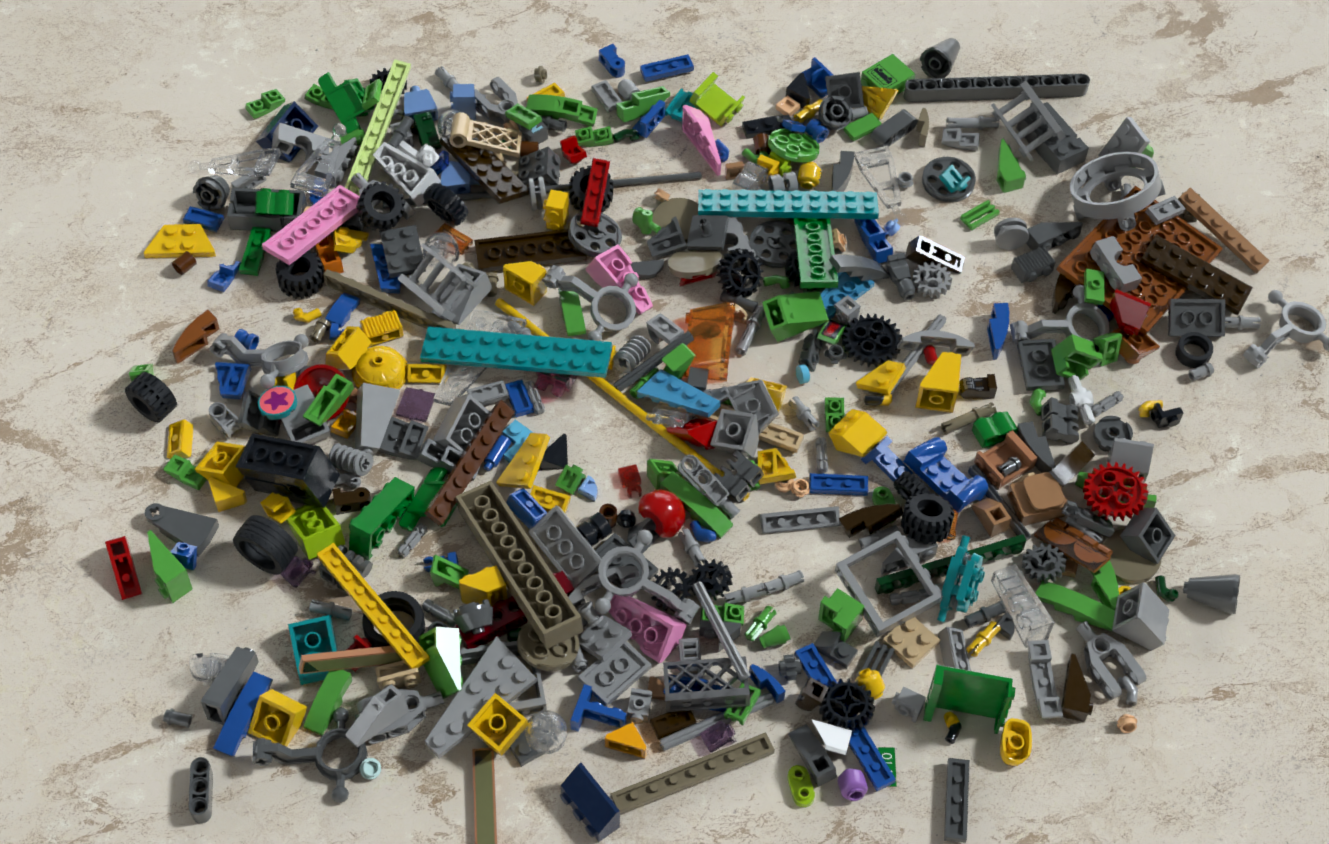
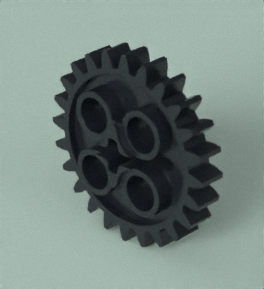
(862, 336)

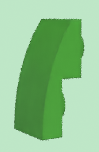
(316, 96)
(269, 101)
(590, 138)
(833, 411)
(727, 613)

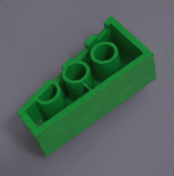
(379, 517)

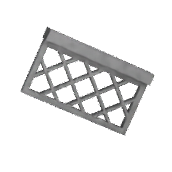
(707, 697)

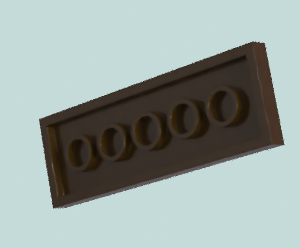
(488, 171)
(538, 247)
(1195, 274)

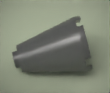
(940, 58)
(1215, 591)

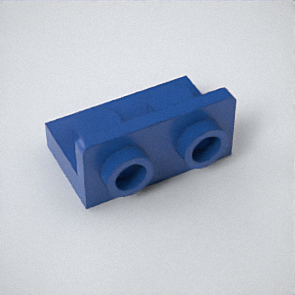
(650, 120)

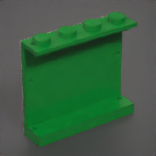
(970, 693)

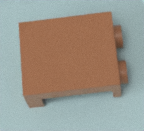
(999, 454)

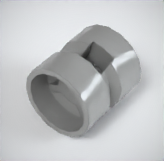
(776, 182)

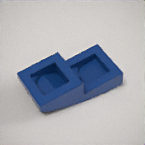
(342, 309)
(763, 679)

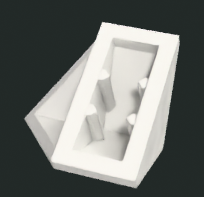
(834, 737)

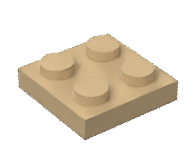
(911, 641)

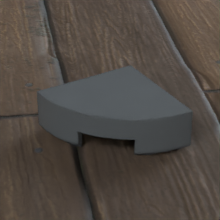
(1007, 625)

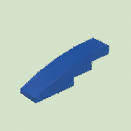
(240, 717)

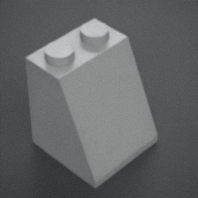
(1141, 617)

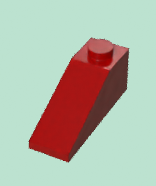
(123, 567)

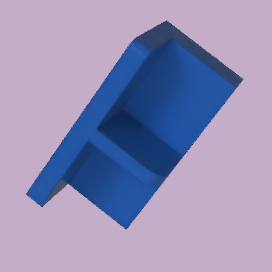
(816, 78)

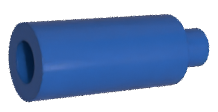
(496, 452)

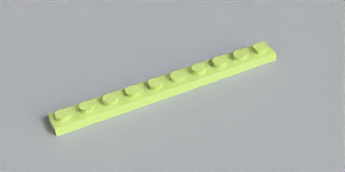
(379, 122)

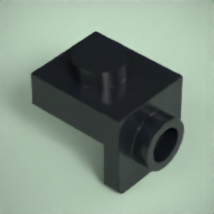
(1166, 418)

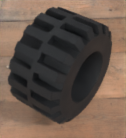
(580, 181)
(390, 197)
(303, 284)
(151, 397)
(927, 518)

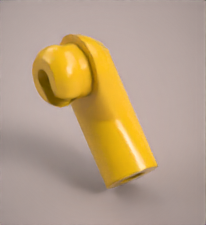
(305, 317)
(1148, 405)

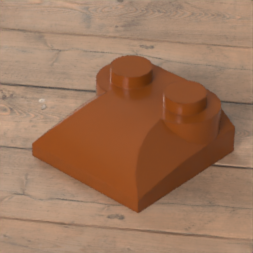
(1135, 346)

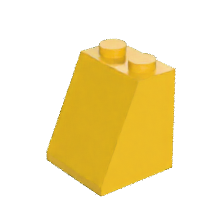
(941, 384)

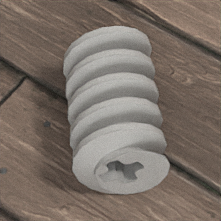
(631, 354)
(350, 459)

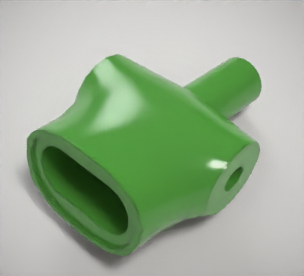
(644, 220)

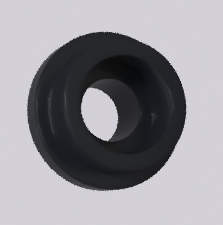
(626, 518)

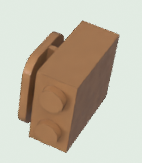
(1037, 499)

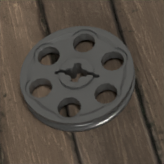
(933, 188)
(770, 238)
(598, 239)

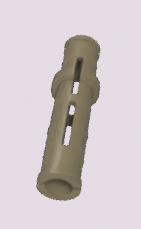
(968, 418)

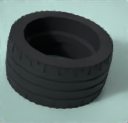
(265, 544)
(396, 602)

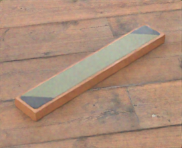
(348, 659)
(484, 796)

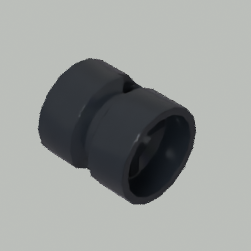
(595, 528)

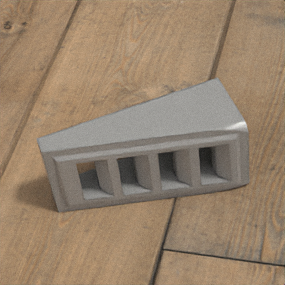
(690, 647)

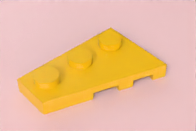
(526, 462)

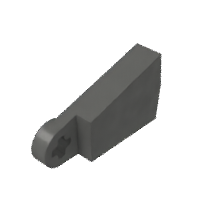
(183, 525)

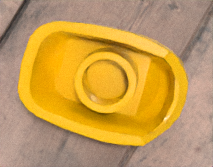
(1015, 742)

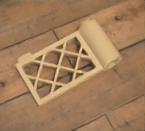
(463, 133)

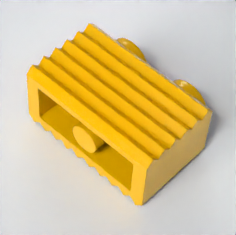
(382, 327)

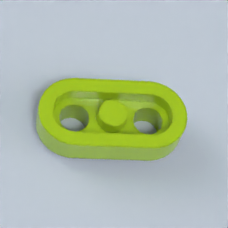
(799, 785)

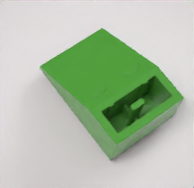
(794, 313)
(445, 660)

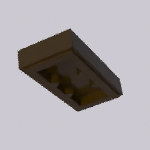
(672, 722)

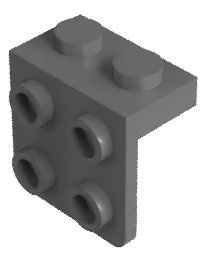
(540, 163)

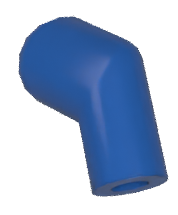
(723, 151)
(702, 534)

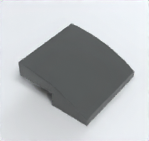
(253, 420)
(403, 438)

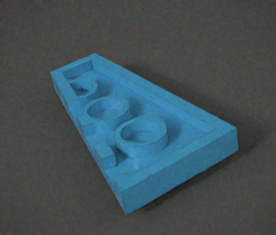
(846, 286)
(678, 393)

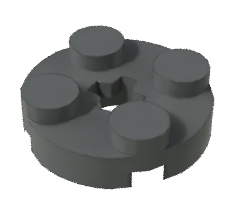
(1111, 423)

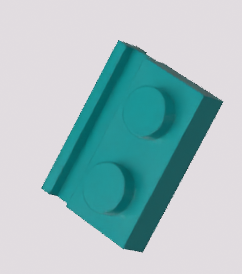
(675, 108)

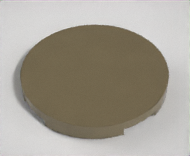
(676, 207)
(694, 262)
(1127, 564)
(545, 659)

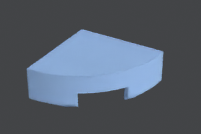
(588, 488)

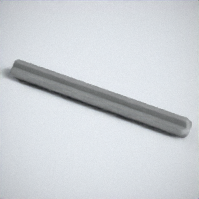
(913, 356)
(721, 631)
(695, 730)

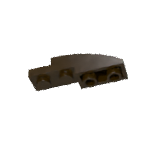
(1062, 292)

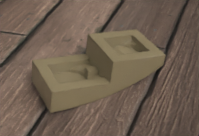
(923, 127)

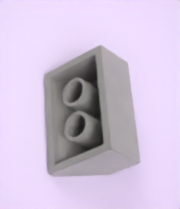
(461, 423)

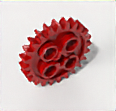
(1115, 491)

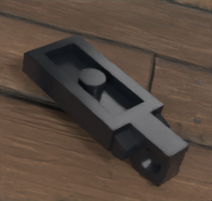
(763, 125)

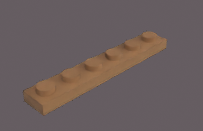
(1223, 230)

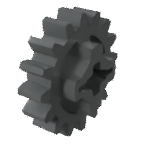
(1044, 563)

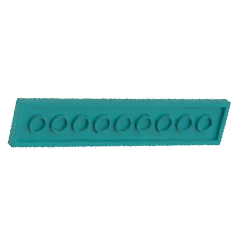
(788, 204)
(516, 352)

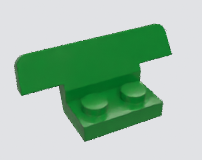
(345, 100)
(423, 498)

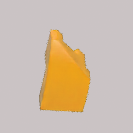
(345, 424)

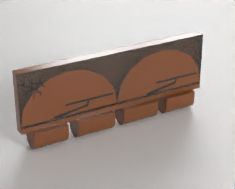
(1074, 544)

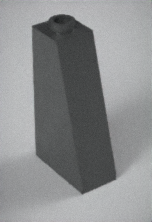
(228, 684)

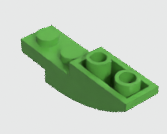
(562, 107)

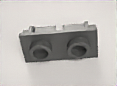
(811, 350)

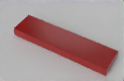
(595, 192)

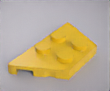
(178, 238)

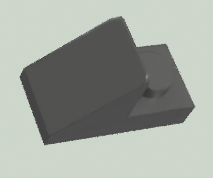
(707, 631)
(834, 648)

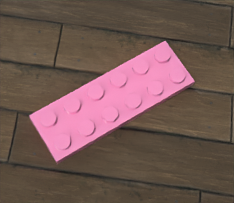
(312, 225)

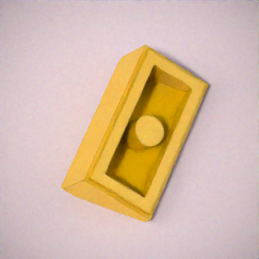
(425, 373)
(180, 439)

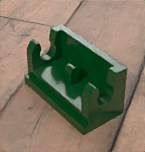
(426, 130)

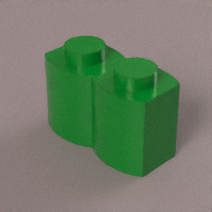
(274, 202)
(993, 429)

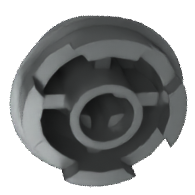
(834, 113)
(211, 192)
(474, 617)

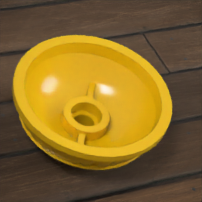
(389, 373)

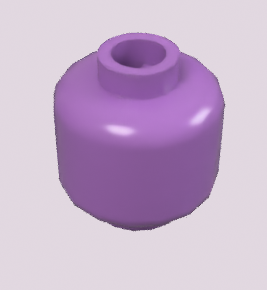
(852, 784)

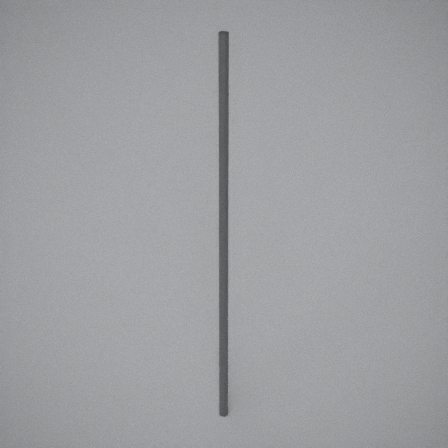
(565, 187)

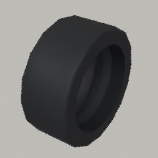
(1199, 340)

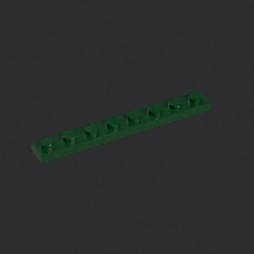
(940, 567)

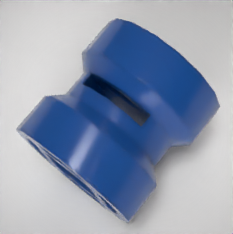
(816, 129)
(249, 341)

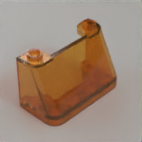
(712, 337)

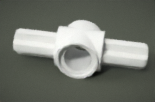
(427, 155)
(1081, 399)

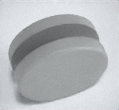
(537, 193)
(1011, 233)

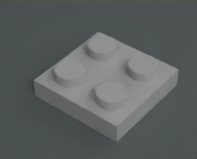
(604, 638)

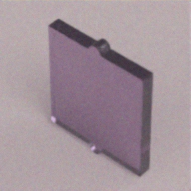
(415, 404)

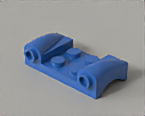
(942, 476)

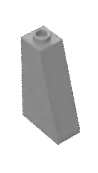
(373, 415)

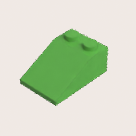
(169, 572)

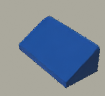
(525, 508)

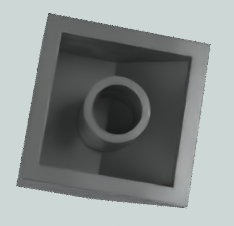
(1148, 534)

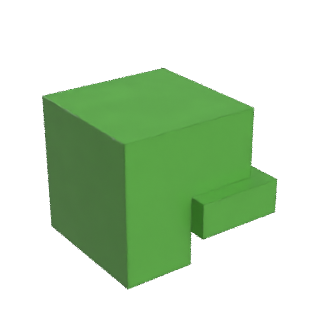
(1075, 356)
(841, 613)

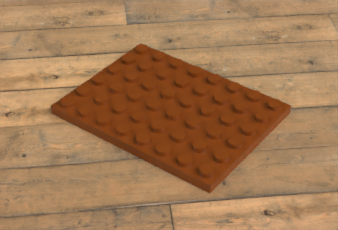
(1154, 286)

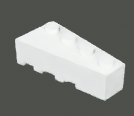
(406, 172)

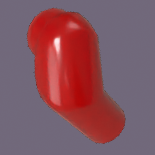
(930, 354)

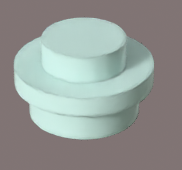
(370, 768)

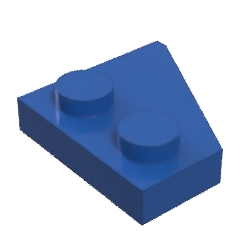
(232, 379)

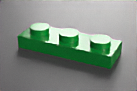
(254, 251)

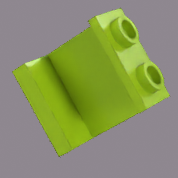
(715, 101)

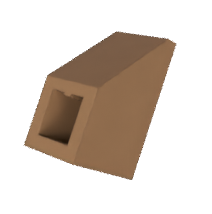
(992, 516)

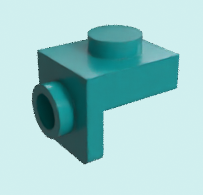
(953, 179)

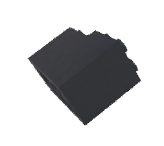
(288, 469)

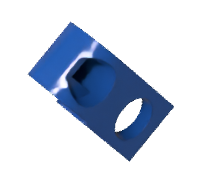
(610, 60)

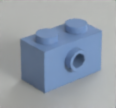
(464, 99)

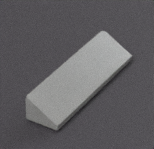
(800, 519)
(954, 648)

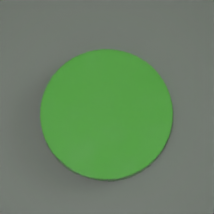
(793, 146)

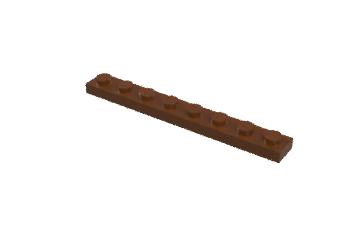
(469, 462)

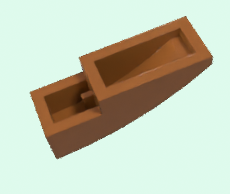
(195, 336)

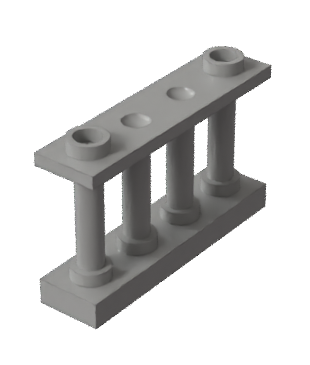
(1035, 106)
(423, 289)

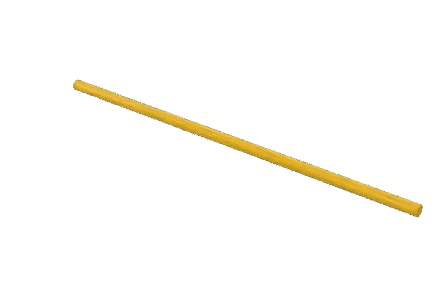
(621, 398)

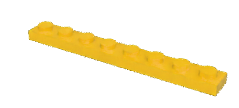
(373, 607)

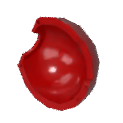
(665, 510)

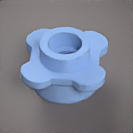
(891, 227)

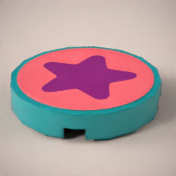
(277, 402)

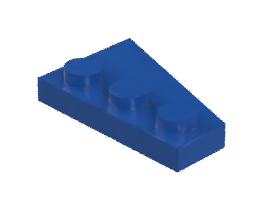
(387, 284)

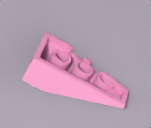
(699, 132)
(610, 270)
(650, 627)

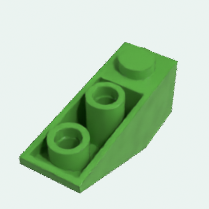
(1009, 174)

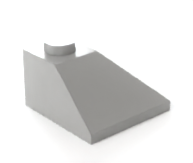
(736, 432)

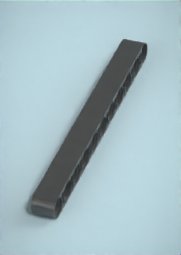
(994, 87)

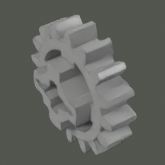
(932, 279)

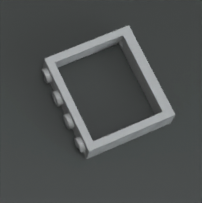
(856, 592)
(524, 707)

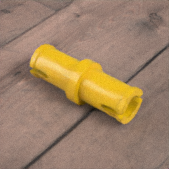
(808, 111)
(983, 639)

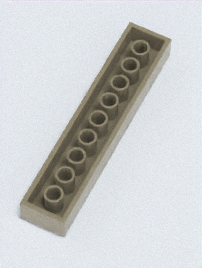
(520, 565)

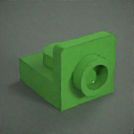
(570, 478)

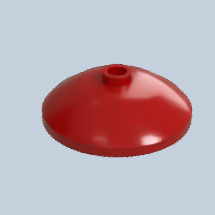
(316, 378)

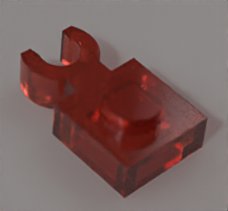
(630, 478)

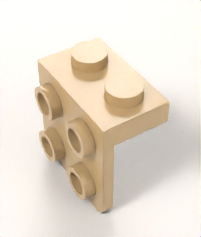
(398, 675)

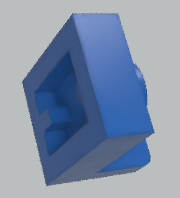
(186, 555)

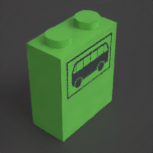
(887, 73)

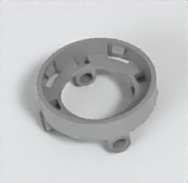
(1110, 168)

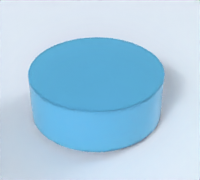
(802, 374)

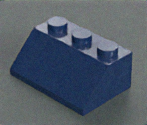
(290, 115)
(590, 803)

